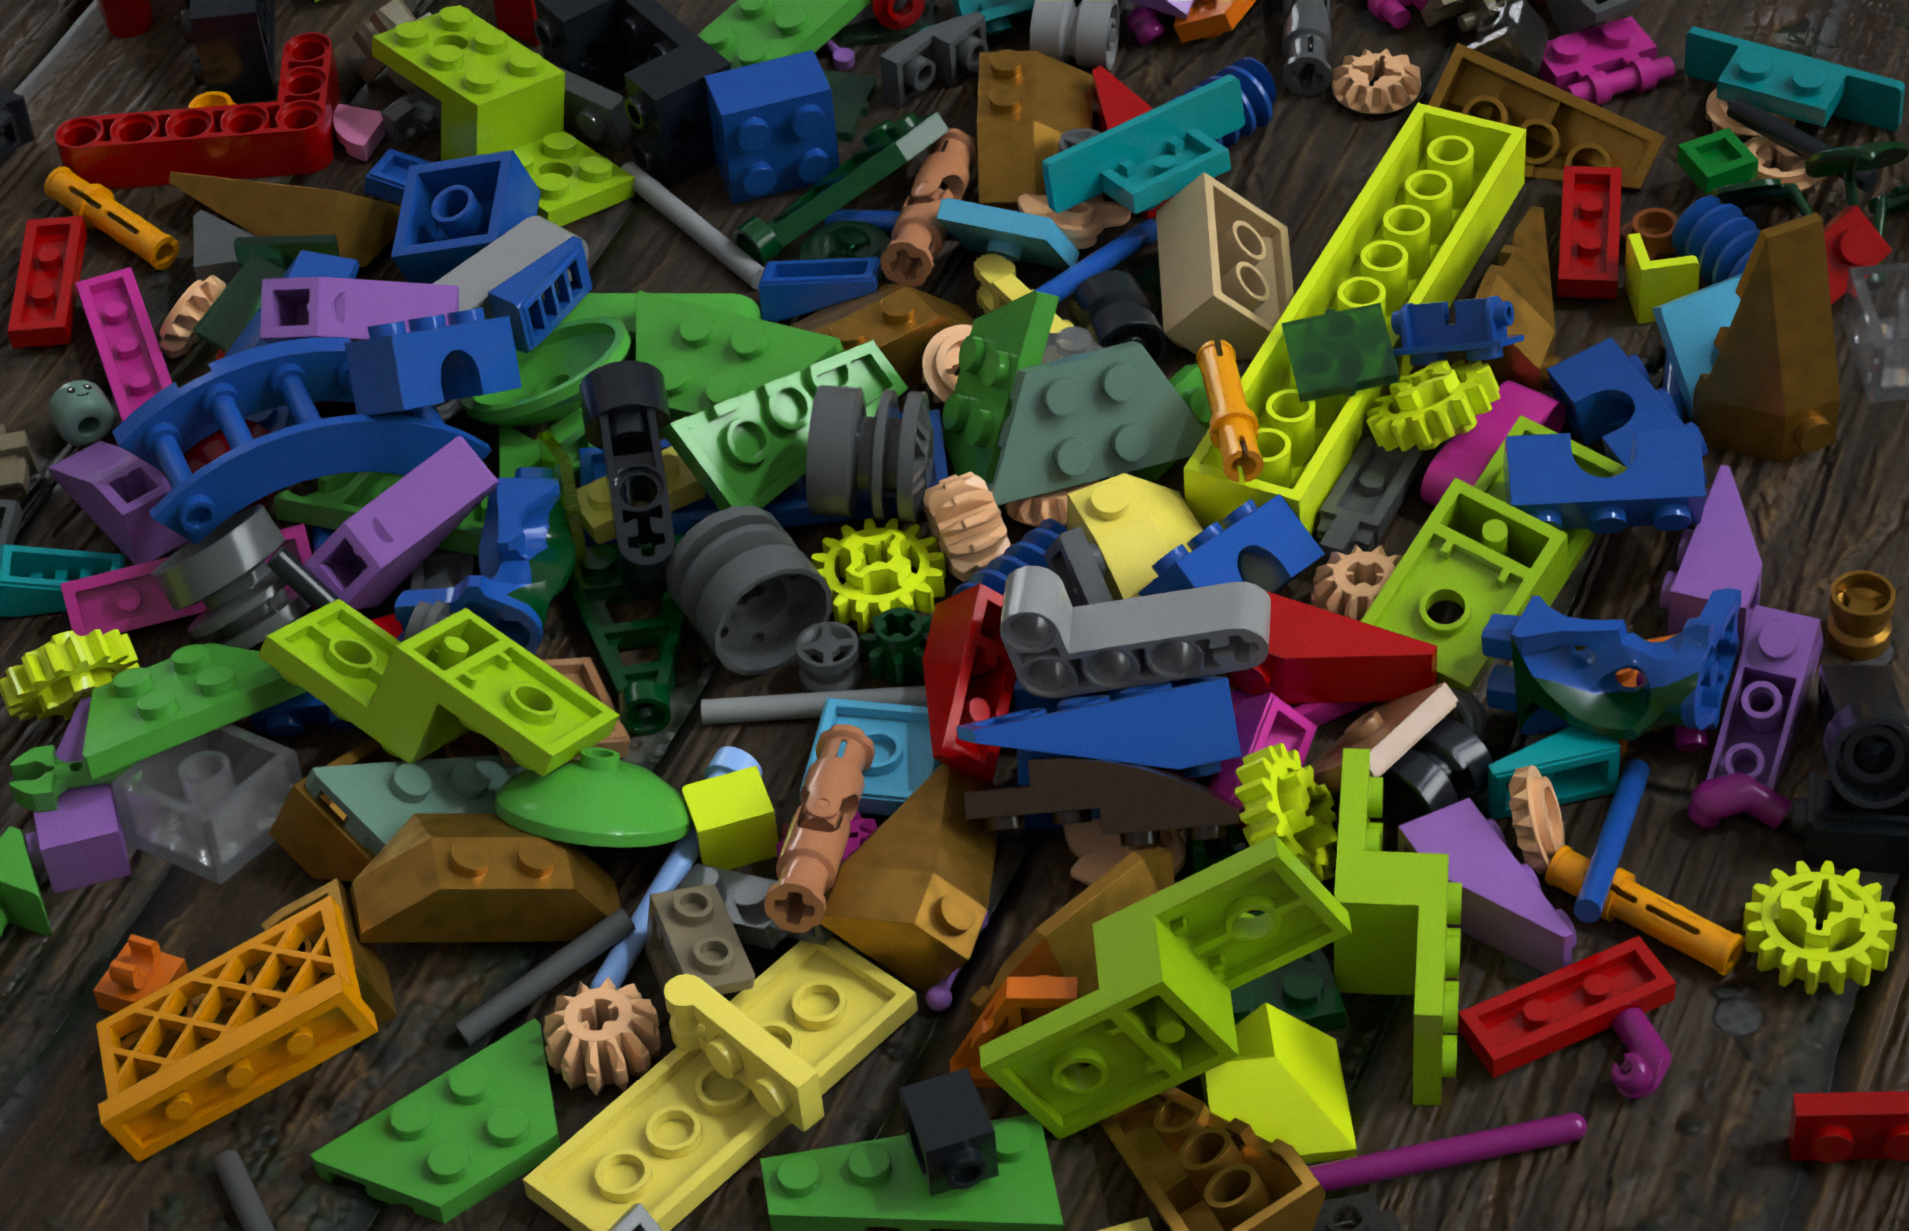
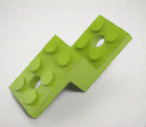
(500, 101)
(1484, 560)
(438, 686)
(1398, 926)
(1165, 988)

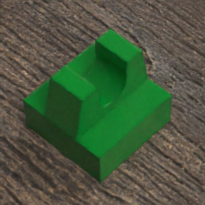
(1717, 160)

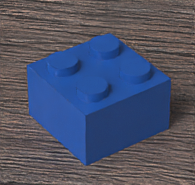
(772, 126)
(458, 210)

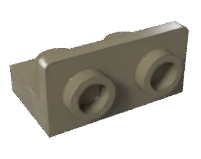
(696, 937)

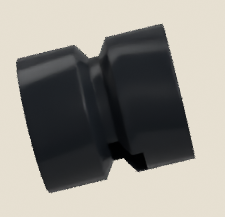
(1117, 312)
(1435, 773)

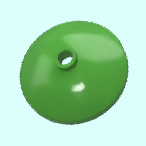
(553, 374)
(595, 803)

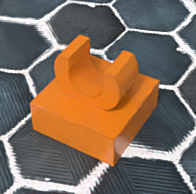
(137, 973)

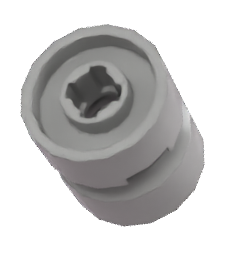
(1083, 31)

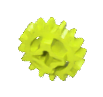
(1433, 405)
(879, 571)
(64, 672)
(1288, 804)
(1854, 932)

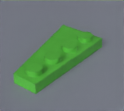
(758, 441)

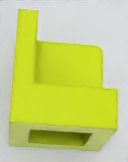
(1656, 281)
(732, 819)

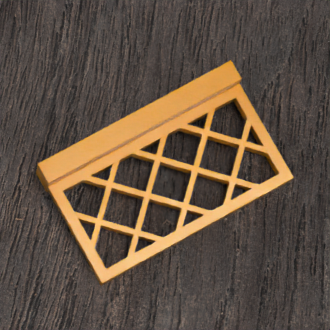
(247, 1052)

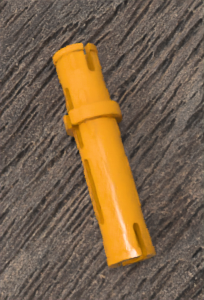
(74, 192)
(1232, 423)
(1651, 913)

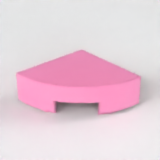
(358, 130)

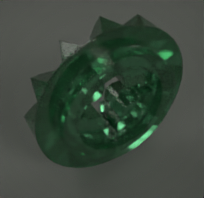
(850, 237)

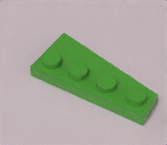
(883, 1187)

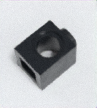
(949, 1132)

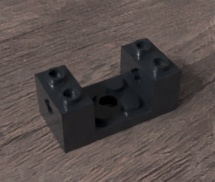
(657, 62)

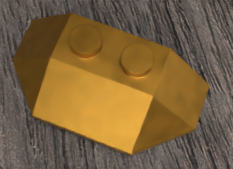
(1021, 114)
(893, 317)
(478, 883)
(1066, 940)

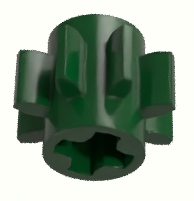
(896, 646)

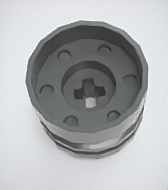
(868, 453)
(232, 582)
(747, 588)

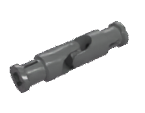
(1306, 44)

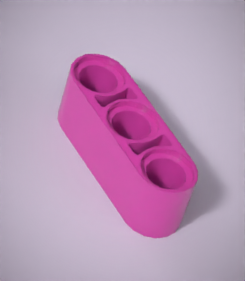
(1471, 452)

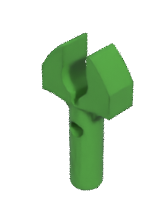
(43, 777)

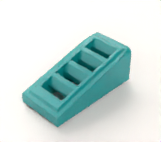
(34, 574)
(1573, 760)

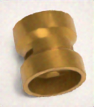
(1860, 615)

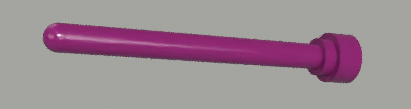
(1449, 1151)

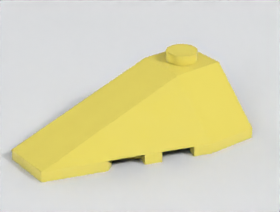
(1132, 527)

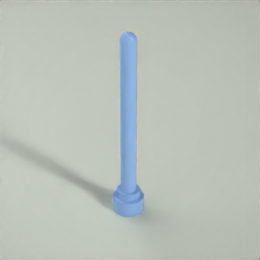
(674, 869)

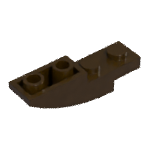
(1131, 800)

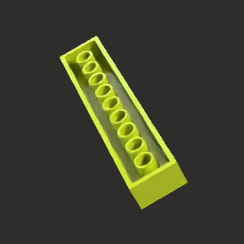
(1400, 243)

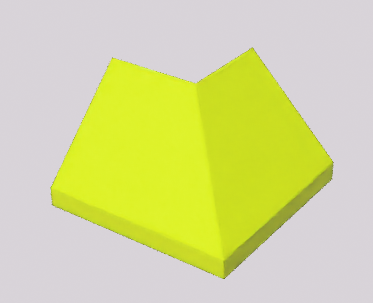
(1285, 1086)

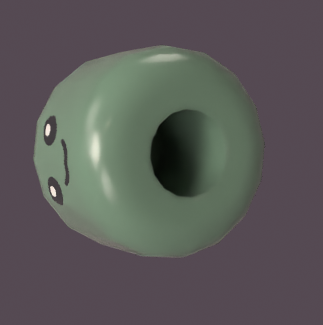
(81, 413)

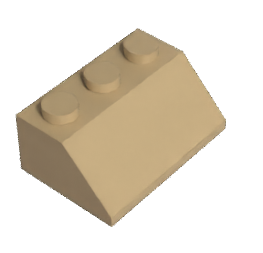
(1221, 269)

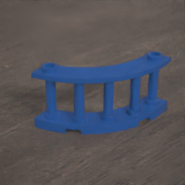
(260, 380)

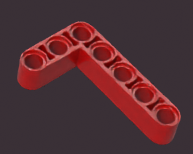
(217, 141)

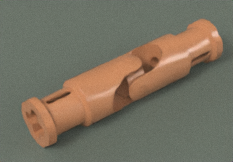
(917, 232)
(819, 829)

